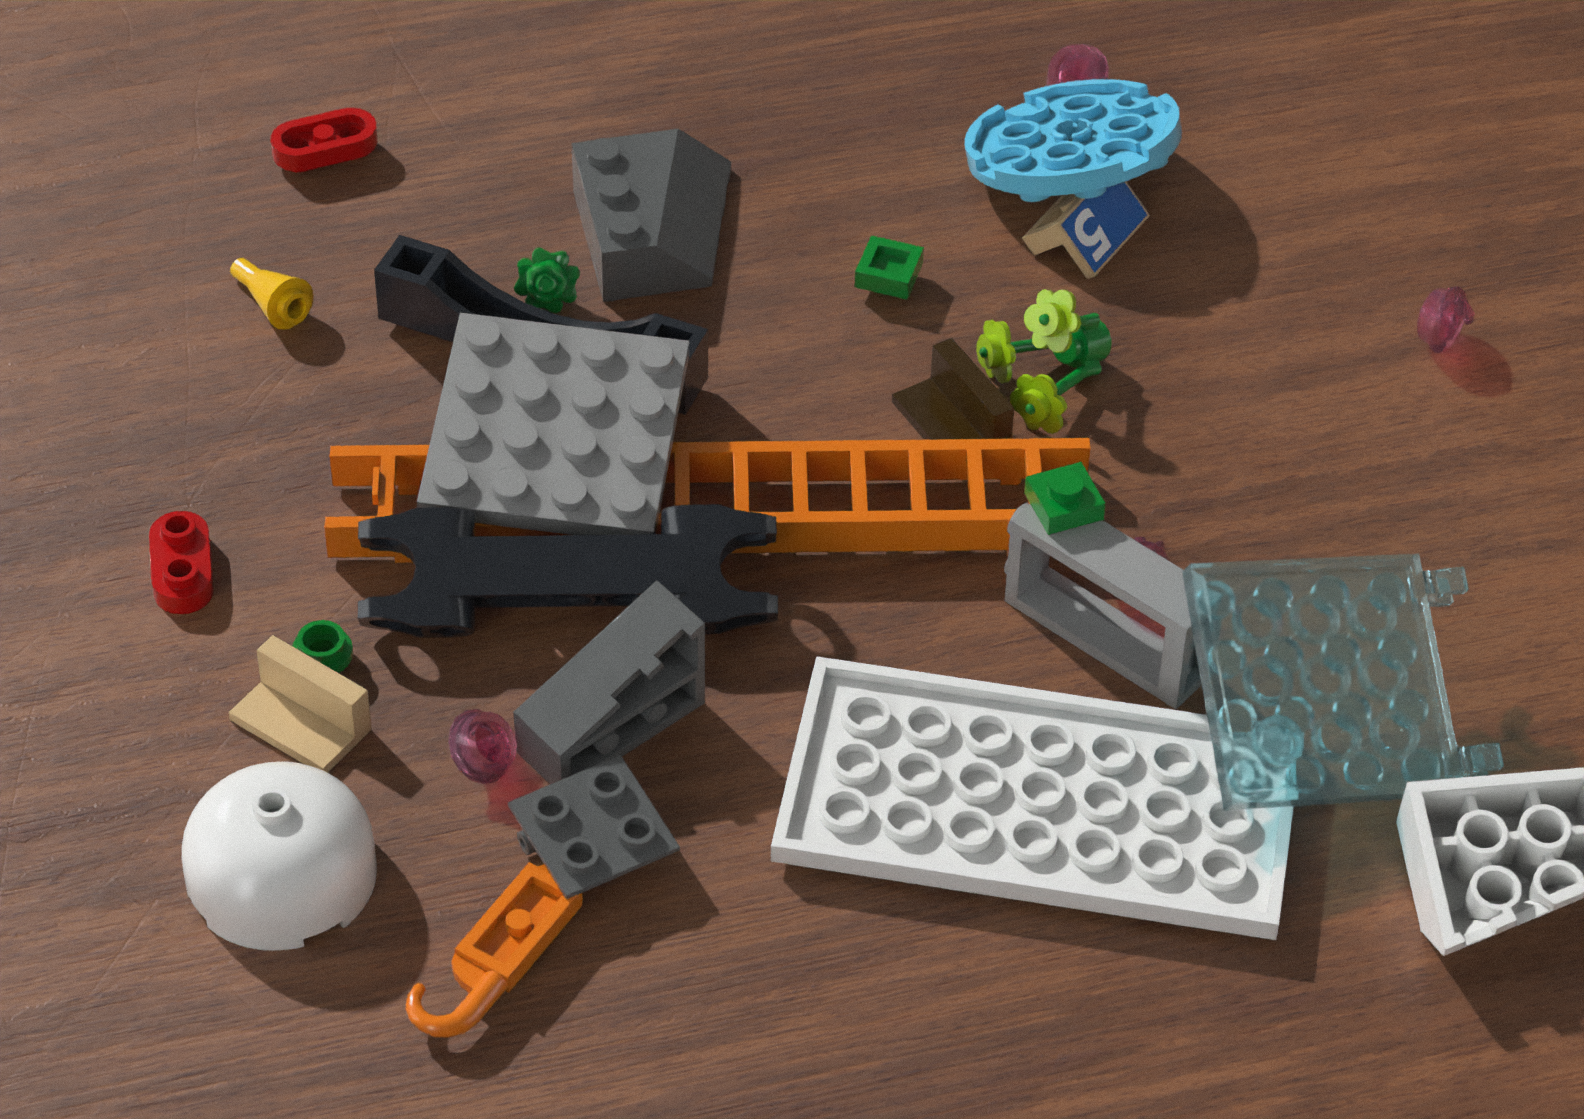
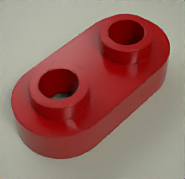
(324, 139)
(181, 562)

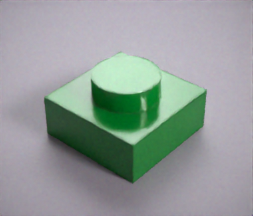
(889, 267)
(1064, 498)

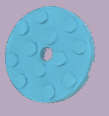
(1113, 133)

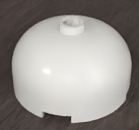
(278, 855)

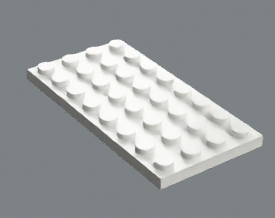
(1026, 800)

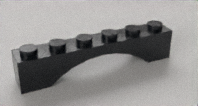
(431, 286)

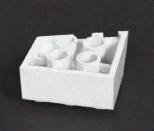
(1492, 851)

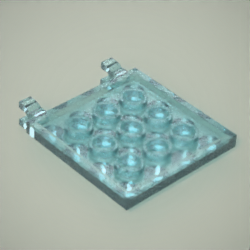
(1326, 678)

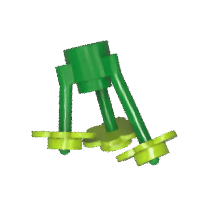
(1055, 326)

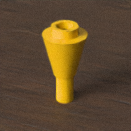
(280, 296)

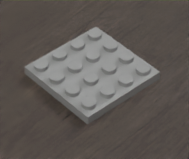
(555, 427)

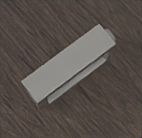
(1123, 568)

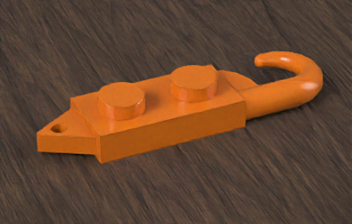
(499, 950)

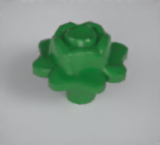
(547, 279)

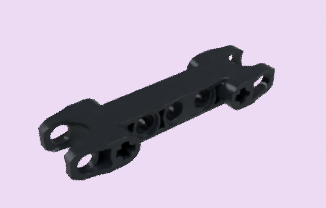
(471, 572)

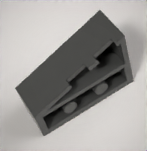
(616, 689)

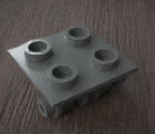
(592, 827)

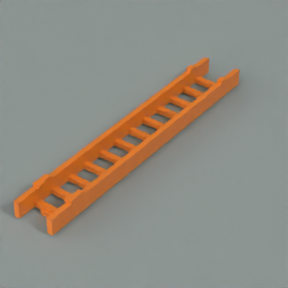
(778, 461)

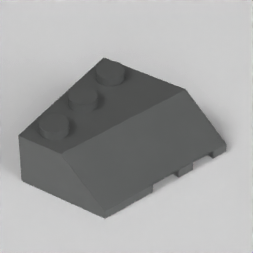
(650, 211)

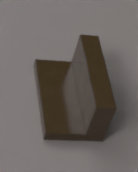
(955, 400)

